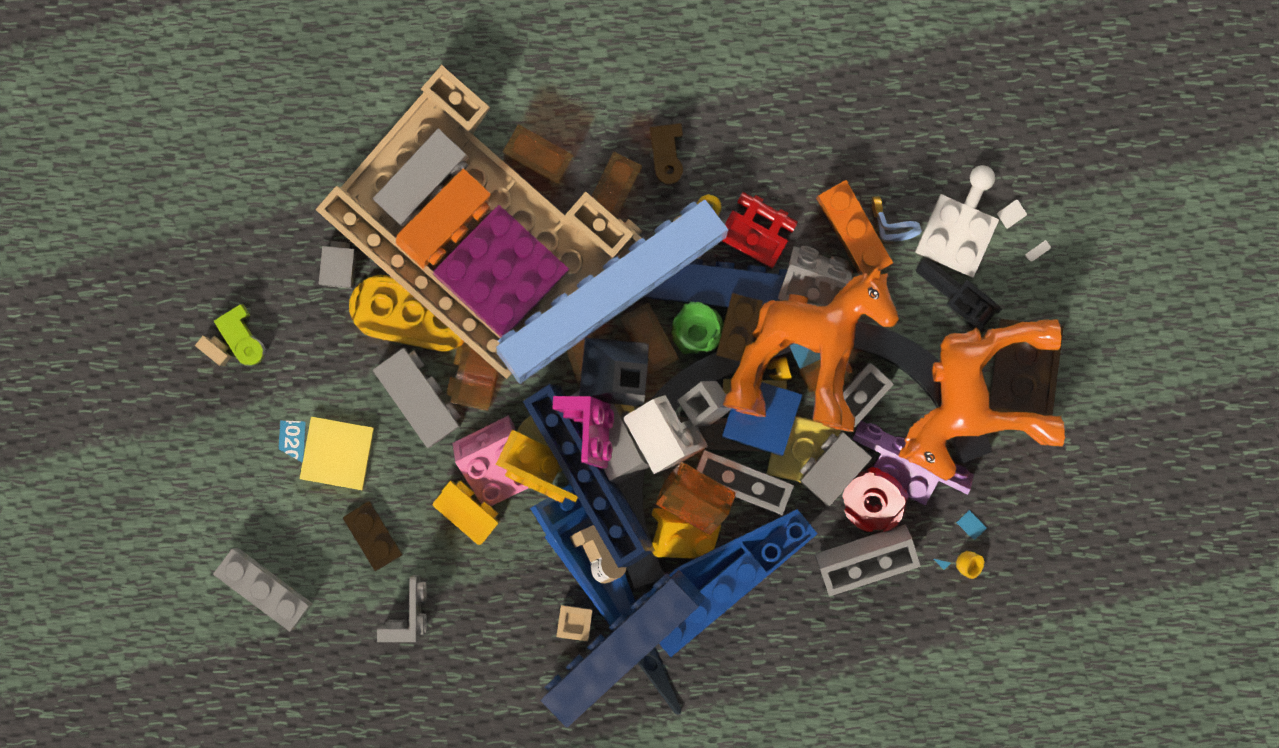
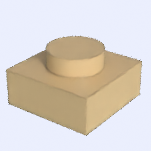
(214, 349)
(574, 623)

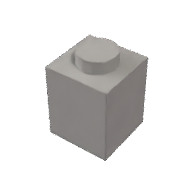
(338, 265)
(704, 403)

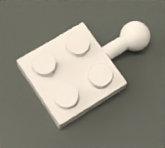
(957, 231)

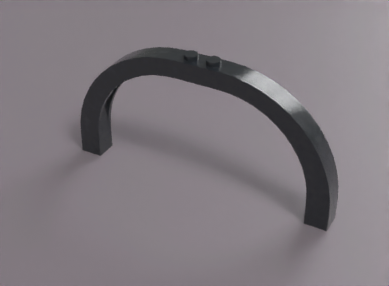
(868, 338)

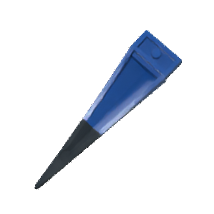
(611, 599)

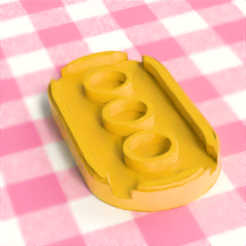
(398, 316)

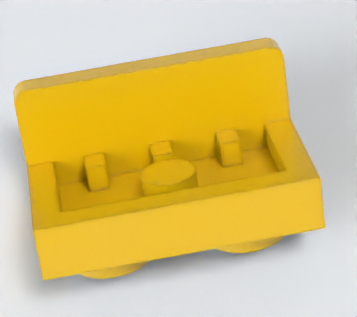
(466, 513)
(679, 538)

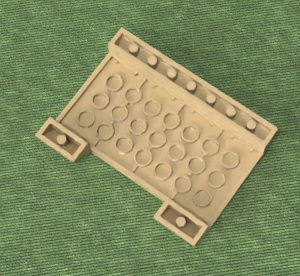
(580, 239)

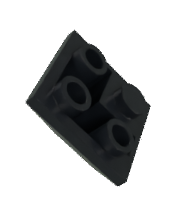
(614, 371)

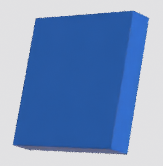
(767, 432)

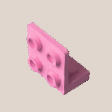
(477, 460)

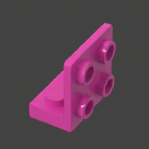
(596, 421)

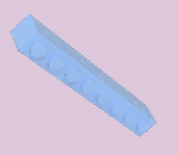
(611, 291)

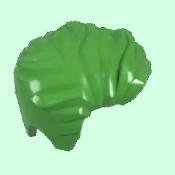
(697, 328)

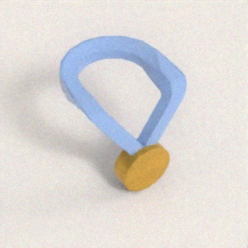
(882, 224)

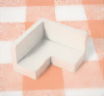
(662, 435)

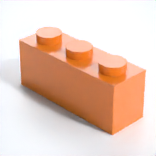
(444, 219)
(853, 228)

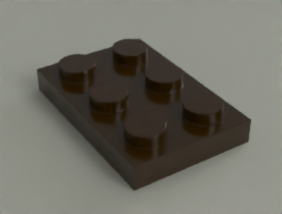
(1024, 377)

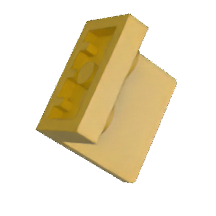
(532, 466)

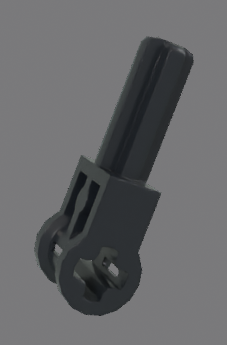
(964, 299)

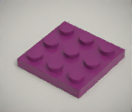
(500, 271)

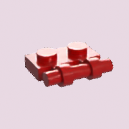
(753, 238)

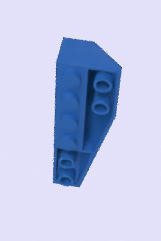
(734, 570)

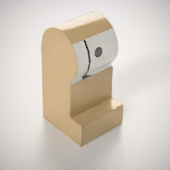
(603, 565)

